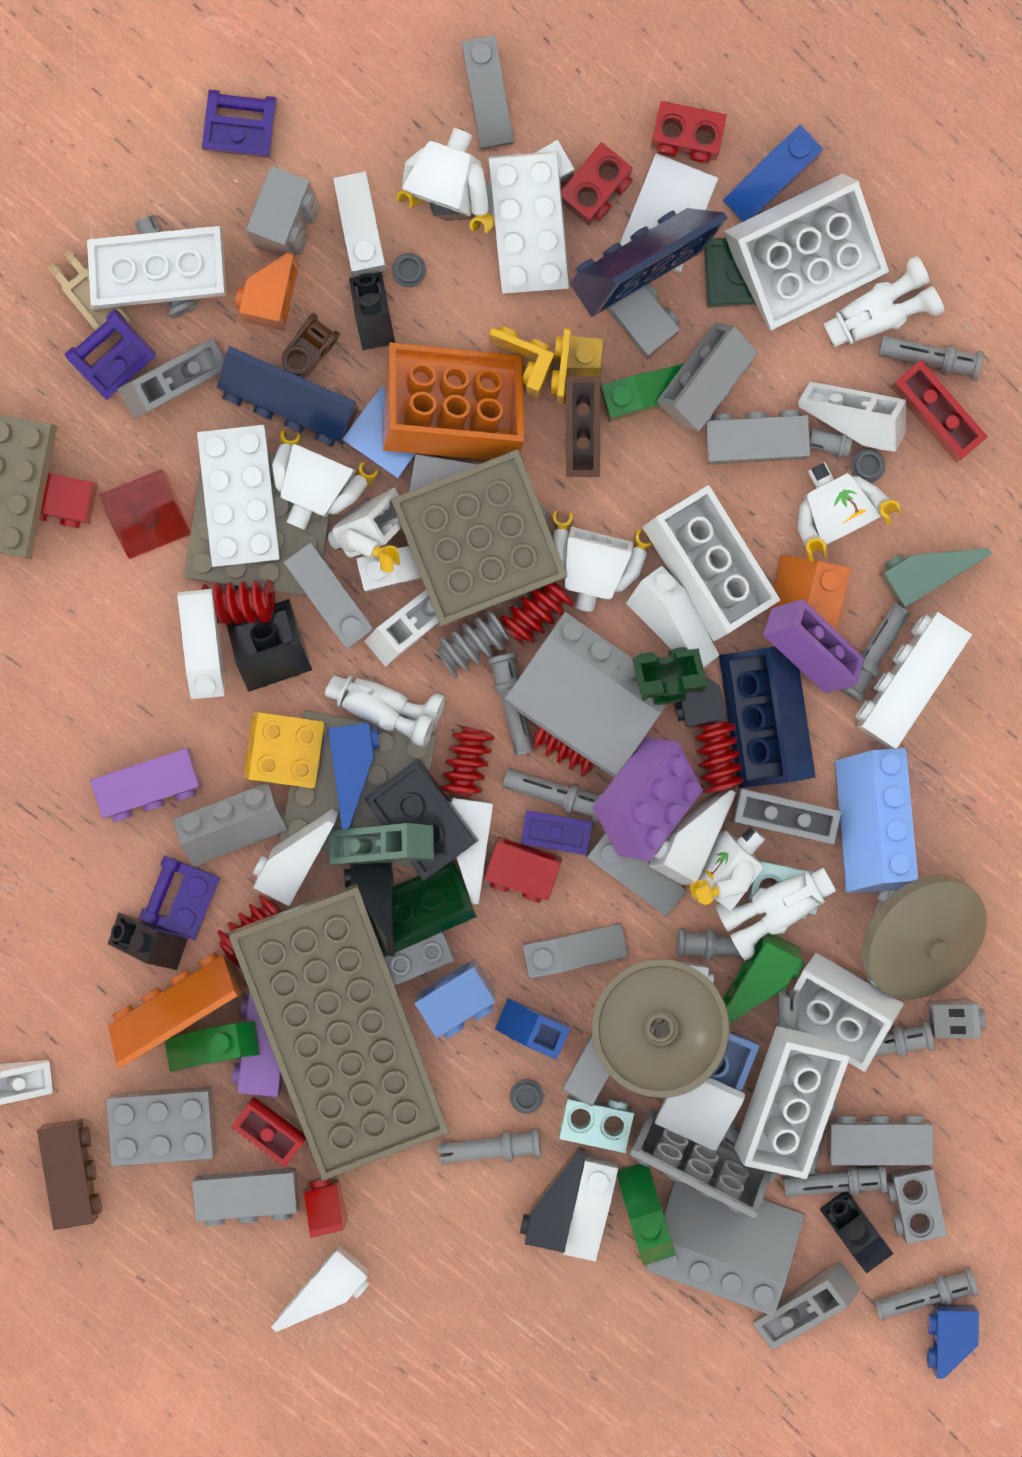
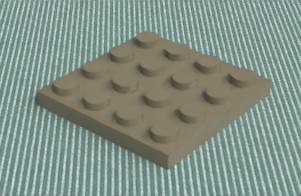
(24, 470)
(479, 537)
(289, 538)
(394, 755)

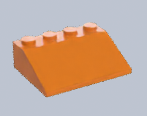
(452, 402)
(174, 1008)

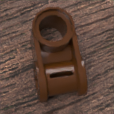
(310, 345)

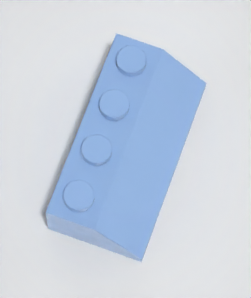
(876, 821)

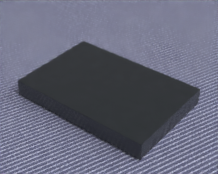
(418, 799)

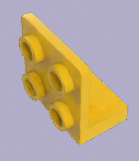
(537, 351)
(573, 353)
(283, 750)

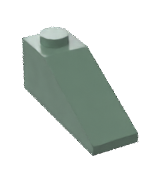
(922, 573)
(381, 844)

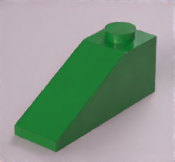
(636, 392)
(763, 975)
(212, 1046)
(645, 1214)

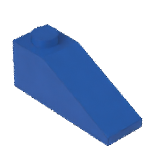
(773, 174)
(352, 760)

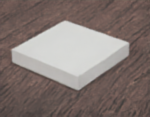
(702, 1113)

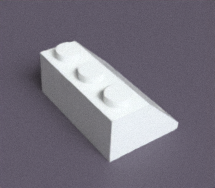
(845, 1009)

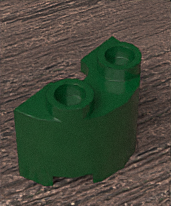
(671, 676)

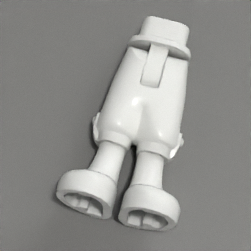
(877, 312)
(386, 707)
(781, 903)

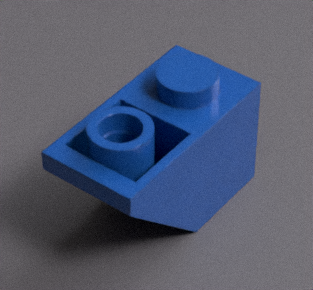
(533, 1028)
(954, 1336)

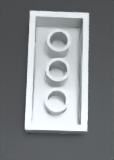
(711, 562)
(912, 680)
(791, 1102)

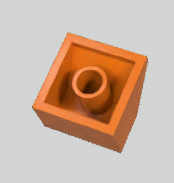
(269, 293)
(816, 582)

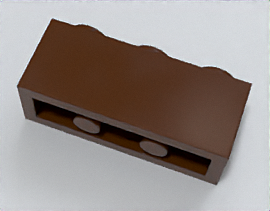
(583, 422)
(69, 1174)

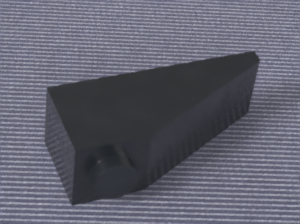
(377, 893)
(553, 1209)

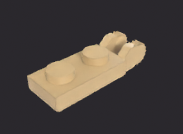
(79, 293)

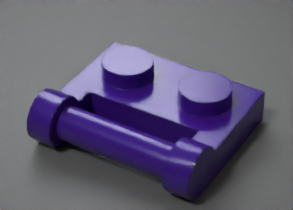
(239, 134)
(119, 362)
(190, 902)

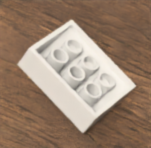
(807, 250)

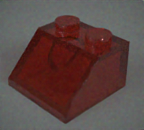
(145, 514)

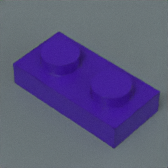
(556, 832)

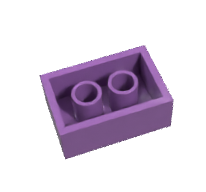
(647, 798)

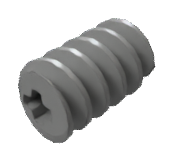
(472, 643)

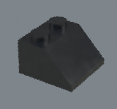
(269, 649)

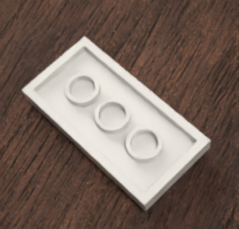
(529, 222)
(156, 267)
(238, 496)

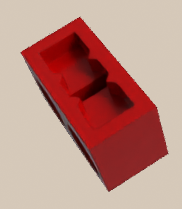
(690, 121)
(589, 179)

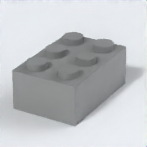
(282, 213)
(161, 1126)

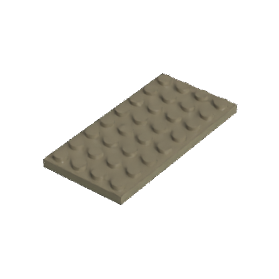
(338, 1032)

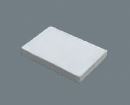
(669, 188)

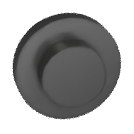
(408, 270)
(868, 465)
(526, 1096)

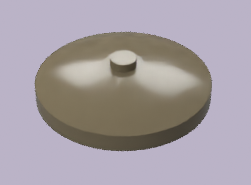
(924, 936)
(660, 1028)

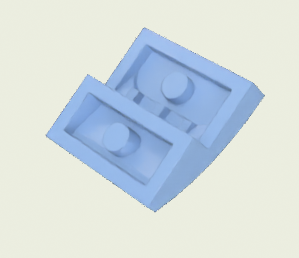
(367, 438)

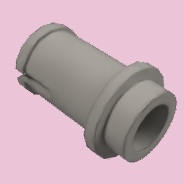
(830, 442)

